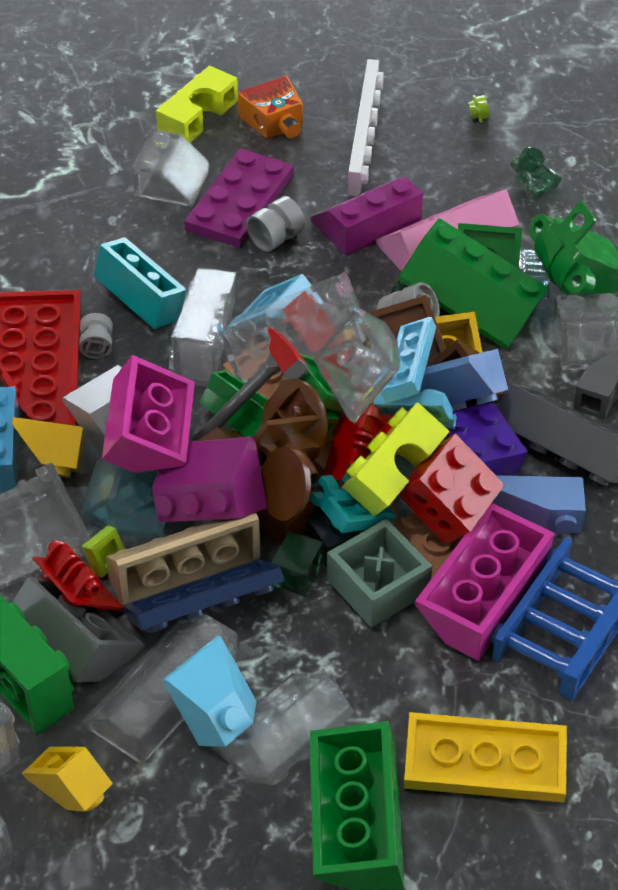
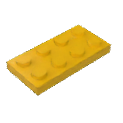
(486, 757)

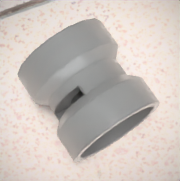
(95, 336)

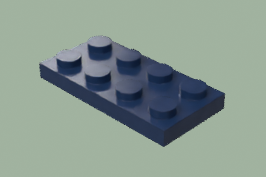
(193, 597)

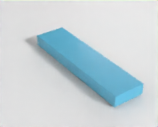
(414, 349)

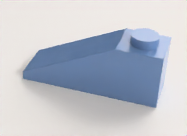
(546, 501)

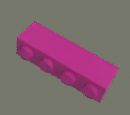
(484, 579)

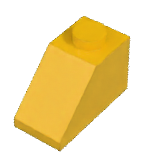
(54, 443)
(69, 777)

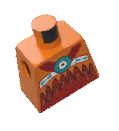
(272, 108)

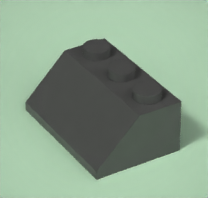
(87, 636)

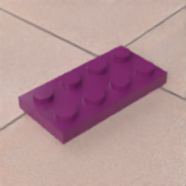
(239, 191)

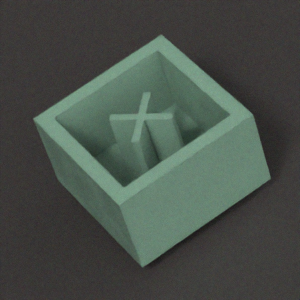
(378, 572)

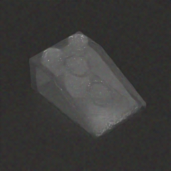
(359, 361)

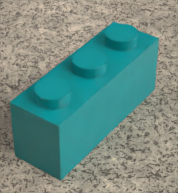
(139, 283)

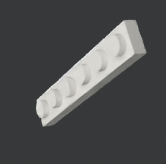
(364, 133)

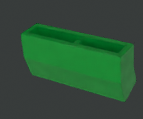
(221, 389)

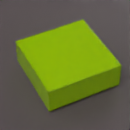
(102, 545)

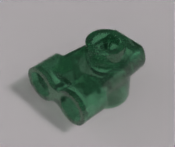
(532, 171)

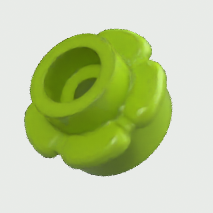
(479, 108)

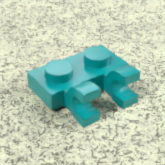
(343, 509)

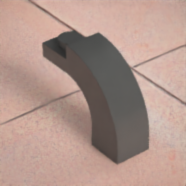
(598, 387)

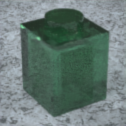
(299, 562)

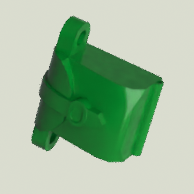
(573, 255)

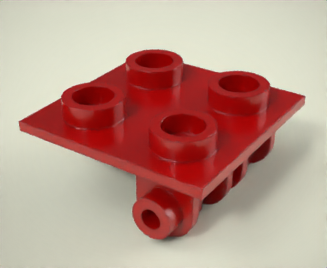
(352, 440)
(75, 578)

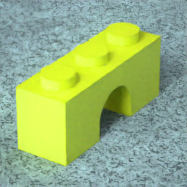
(208, 91)
(376, 479)

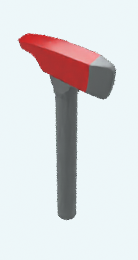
(282, 358)

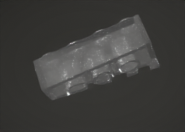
(195, 340)

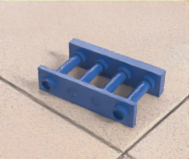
(589, 644)

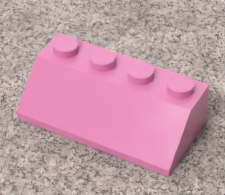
(490, 209)

